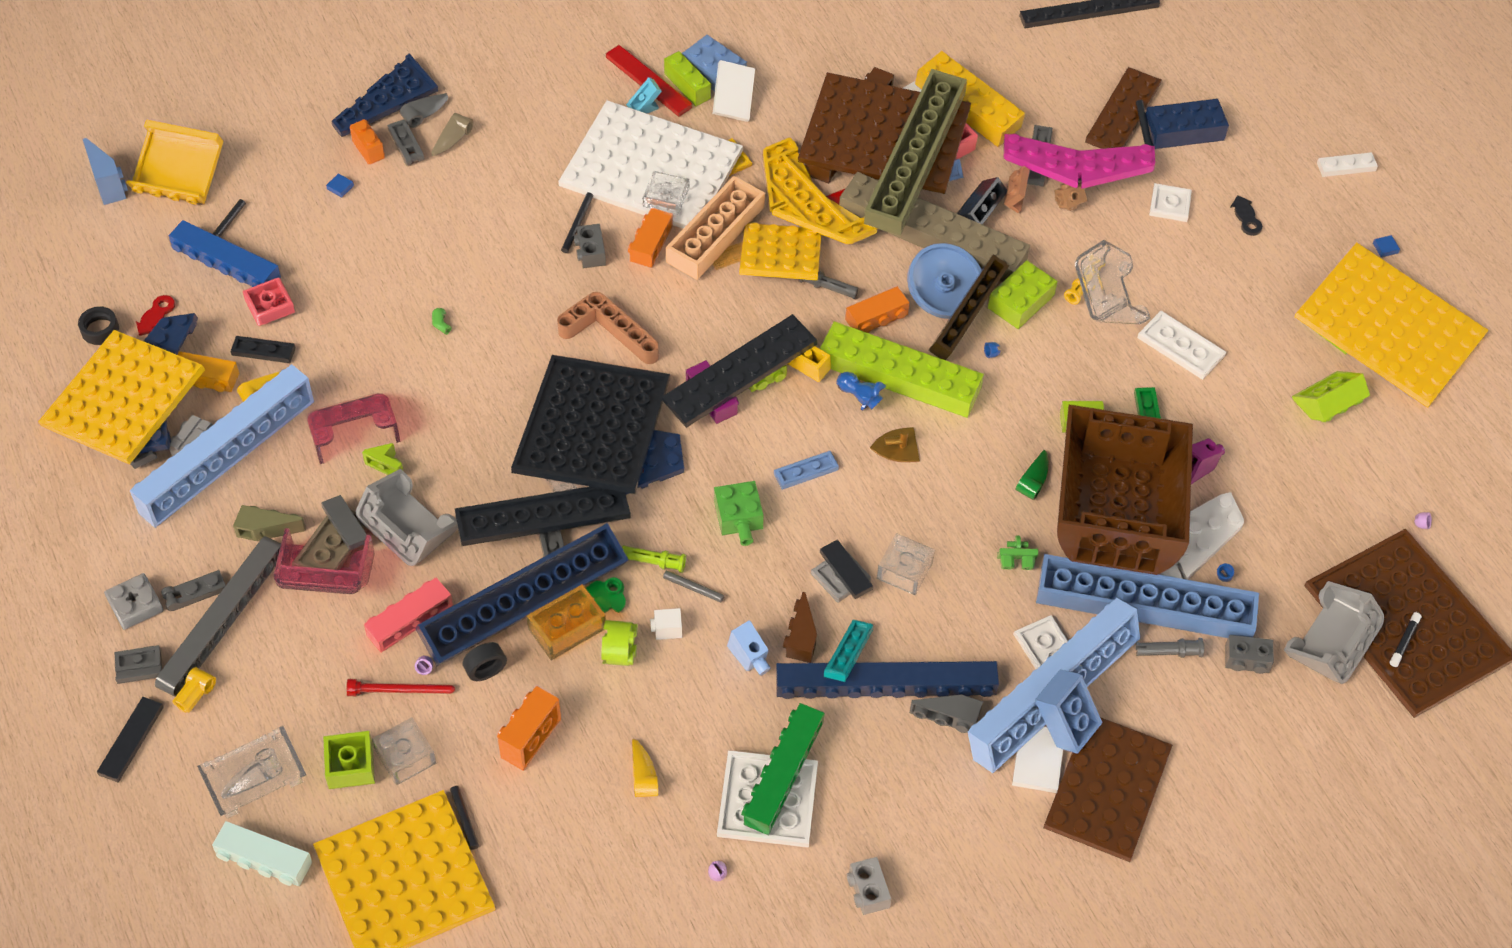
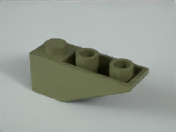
(257, 523)

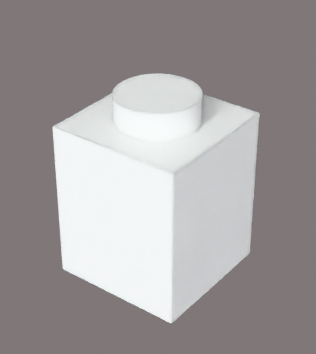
(667, 624)

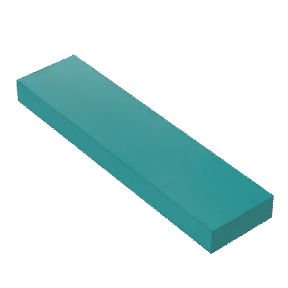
(848, 650)

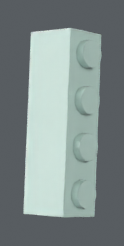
(262, 854)

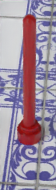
(356, 687)

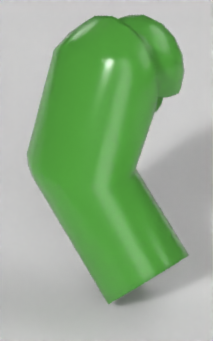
(437, 321)

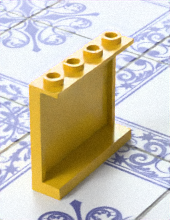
(176, 162)

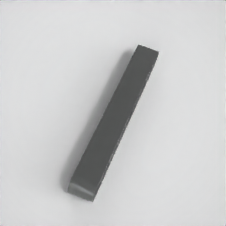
(219, 616)

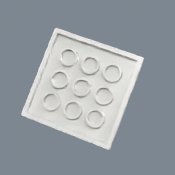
(795, 818)

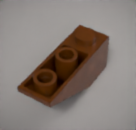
(803, 634)

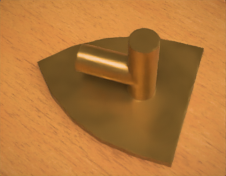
(897, 445)

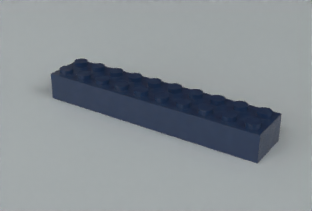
(520, 594)

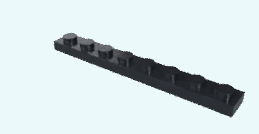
(1082, 10)

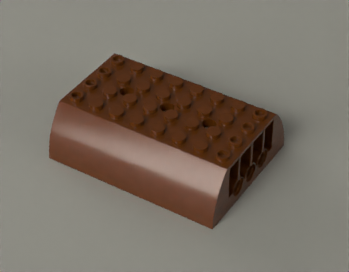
(1155, 492)

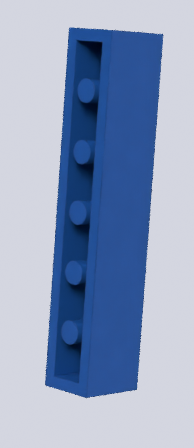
(222, 255)

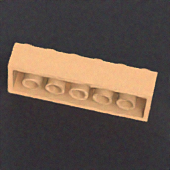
(715, 227)

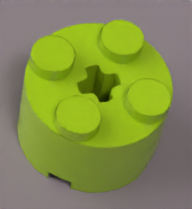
(618, 643)

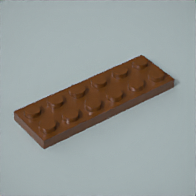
(1120, 113)

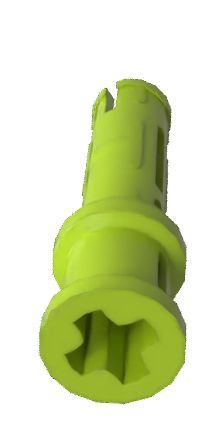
(663, 559)

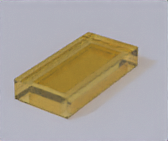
(730, 256)

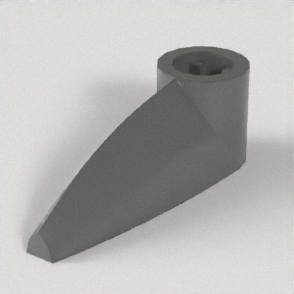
(417, 110)

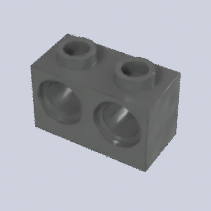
(591, 246)

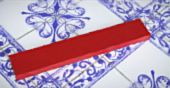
(639, 73)

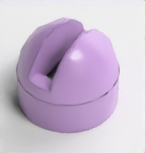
(1423, 520)
(421, 667)
(713, 872)

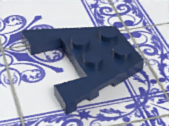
(663, 459)

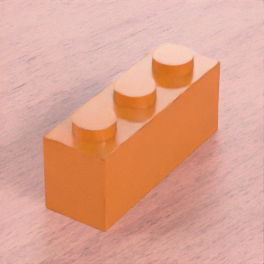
(650, 237)
(877, 310)

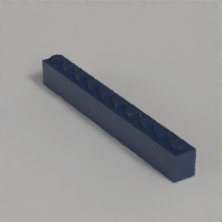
(889, 679)

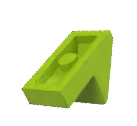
(382, 458)

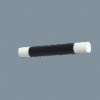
(1409, 631)

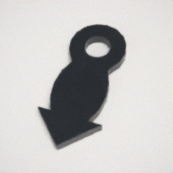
(1246, 215)

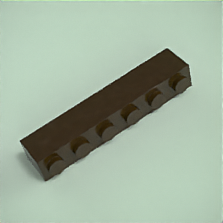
(968, 307)

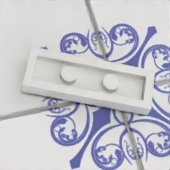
(1347, 164)

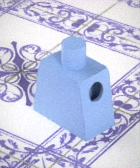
(749, 648)

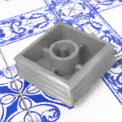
(129, 612)

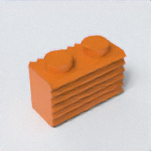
(367, 141)

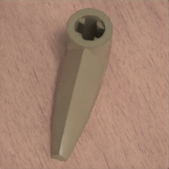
(452, 133)

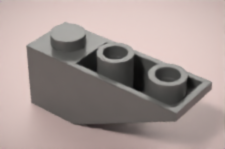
(951, 711)

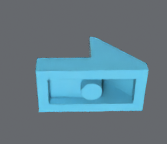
(644, 98)

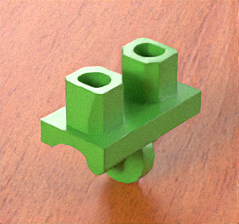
(1008, 555)

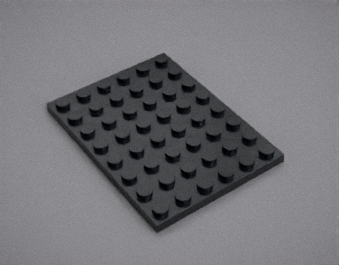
(591, 424)

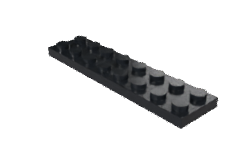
(739, 370)
(540, 514)

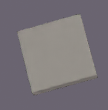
(830, 582)

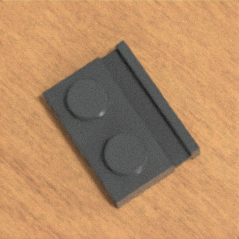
(138, 664)

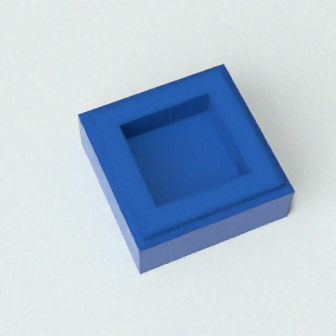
(339, 185)
(1386, 246)

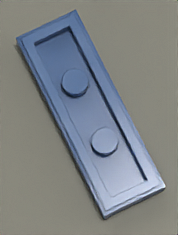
(806, 470)

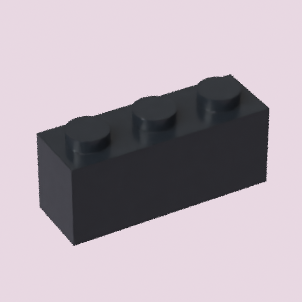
(983, 200)

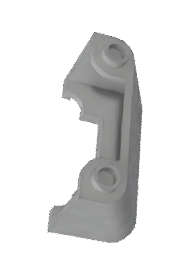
(402, 520)
(1339, 632)

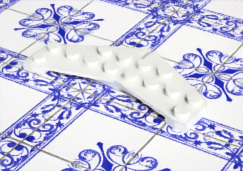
(1210, 530)

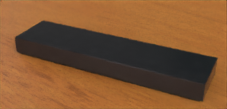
(130, 739)

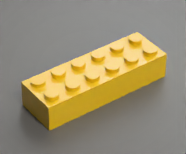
(989, 112)

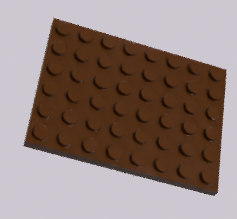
(860, 125)
(1452, 640)

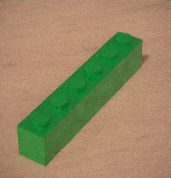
(783, 768)

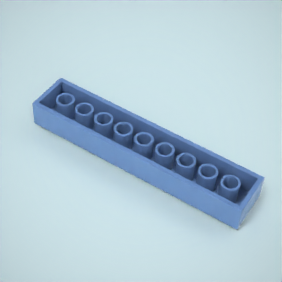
(1157, 598)

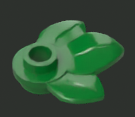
(605, 597)

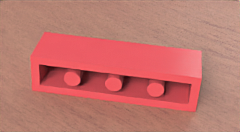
(404, 616)

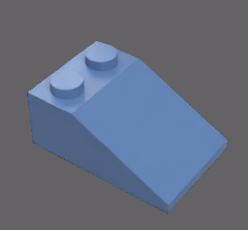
(105, 174)

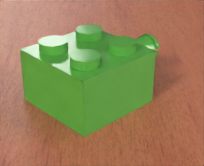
(739, 510)

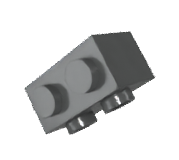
(1249, 654)

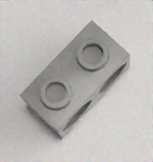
(873, 885)

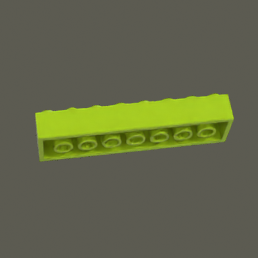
(903, 369)

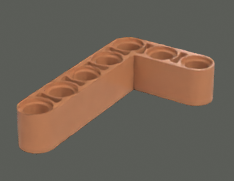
(600, 309)

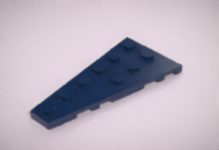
(387, 95)

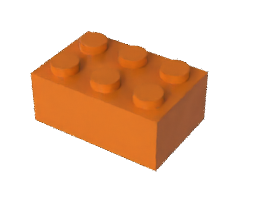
(529, 727)

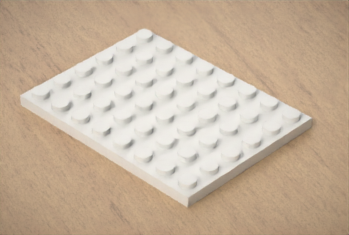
(630, 145)

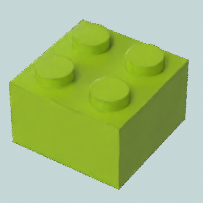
(348, 760)

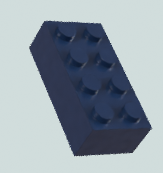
(1186, 123)

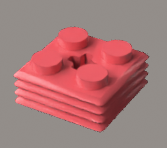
(268, 301)

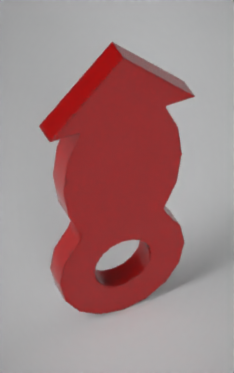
(154, 314)

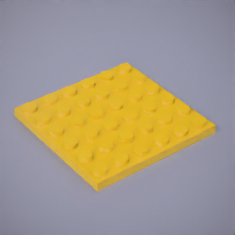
(121, 396)
(404, 875)

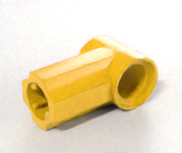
(197, 683)

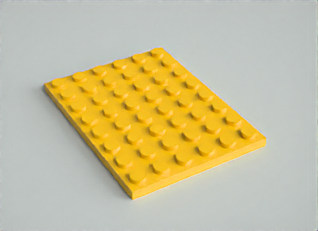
(1391, 324)

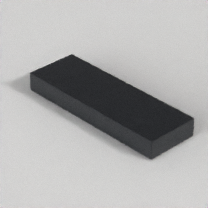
(263, 349)
(846, 569)

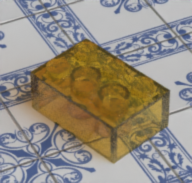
(566, 622)

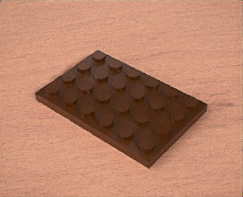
(1109, 789)

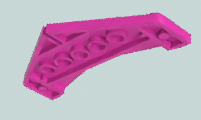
(1068, 164)

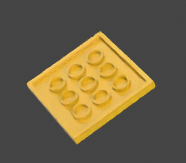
(780, 252)

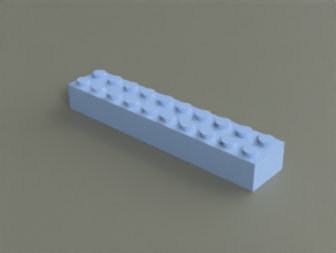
(222, 446)
(1018, 716)

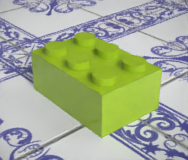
(1022, 294)

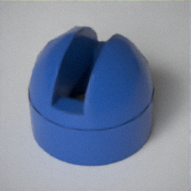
(991, 349)
(1229, 571)

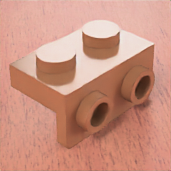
(1016, 189)

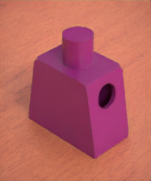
(1205, 458)

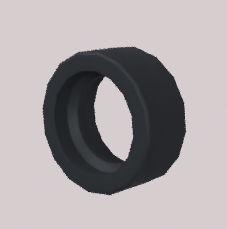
(94, 314)
(484, 661)

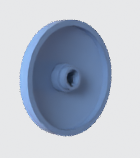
(941, 278)

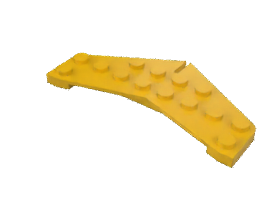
(799, 201)

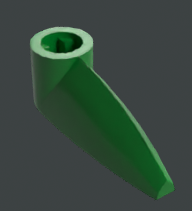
(1034, 477)

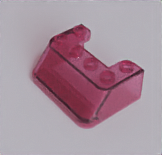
(323, 418)
(343, 581)

